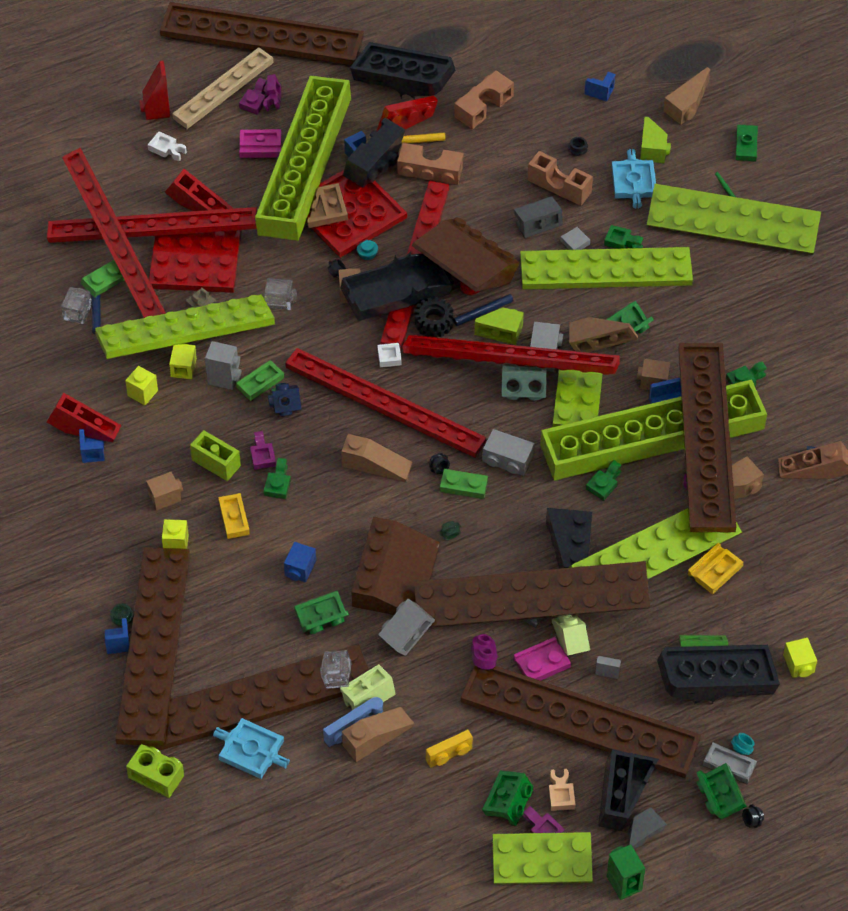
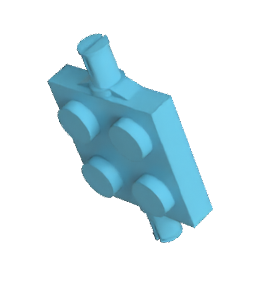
(633, 178)
(251, 748)

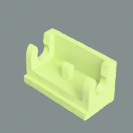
(368, 685)

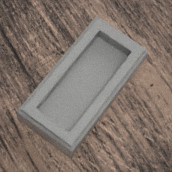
(740, 765)

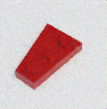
(410, 112)

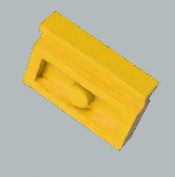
(715, 568)

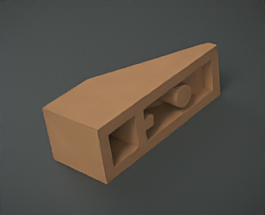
(684, 101)
(595, 334)
(373, 458)
(746, 478)
(374, 732)

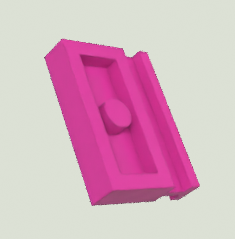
(260, 143)
(542, 660)

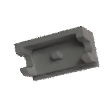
(538, 217)

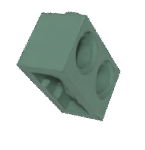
(524, 376)

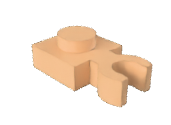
(560, 793)

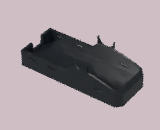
(403, 69)
(395, 286)
(717, 671)

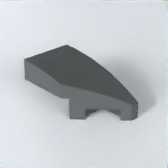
(644, 826)

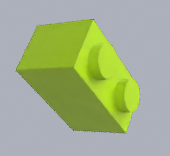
(215, 455)

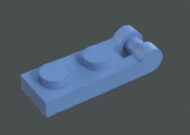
(333, 732)

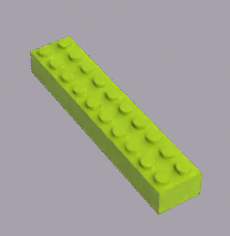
(303, 158)
(639, 433)

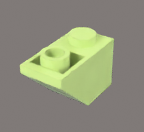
(571, 634)

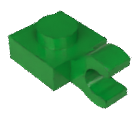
(621, 237)
(743, 374)
(278, 482)
(604, 483)

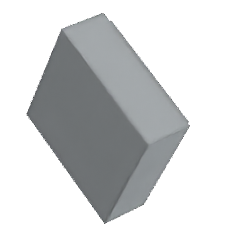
(575, 239)
(608, 667)

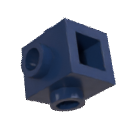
(290, 404)

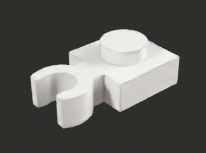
(164, 145)

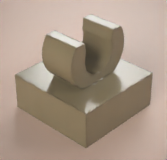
(199, 299)

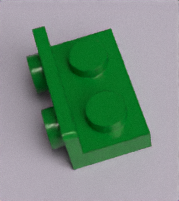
(508, 796)

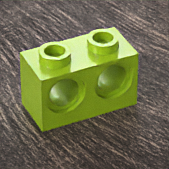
(152, 774)

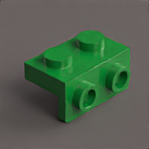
(634, 316)
(320, 612)
(721, 791)

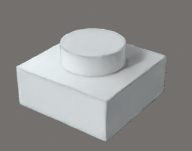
(389, 355)

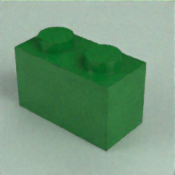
(625, 871)

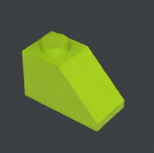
(654, 142)
(500, 325)

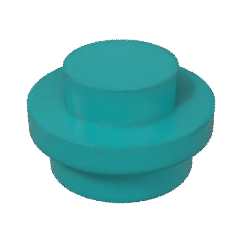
(367, 250)
(743, 744)

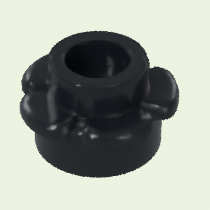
(578, 146)
(335, 266)
(438, 463)
(753, 816)

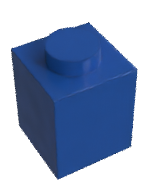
(299, 562)

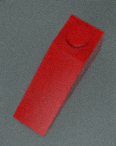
(155, 95)
(194, 194)
(71, 415)

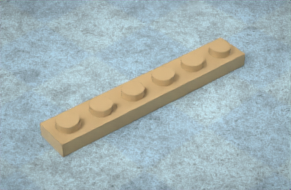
(222, 88)

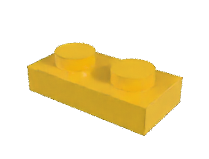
(234, 516)
(449, 748)

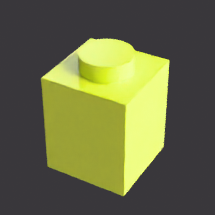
(183, 361)
(141, 385)
(175, 534)
(800, 658)

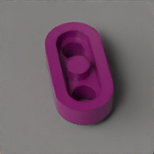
(484, 651)

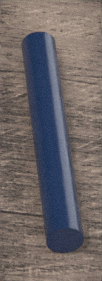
(483, 310)
(96, 313)

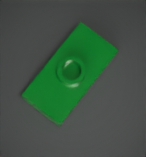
(746, 142)

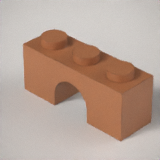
(472, 107)
(444, 169)
(545, 173)

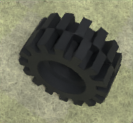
(434, 327)

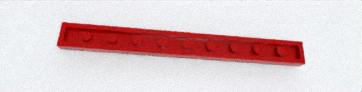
(428, 218)
(157, 224)
(113, 234)
(511, 354)
(386, 402)

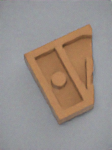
(328, 206)

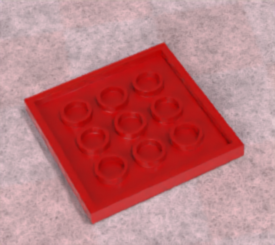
(368, 211)
(196, 261)

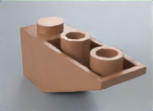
(817, 463)

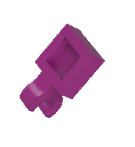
(273, 92)
(253, 100)
(262, 453)
(542, 824)

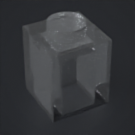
(280, 293)
(76, 305)

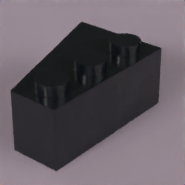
(375, 156)
(569, 534)
(622, 786)

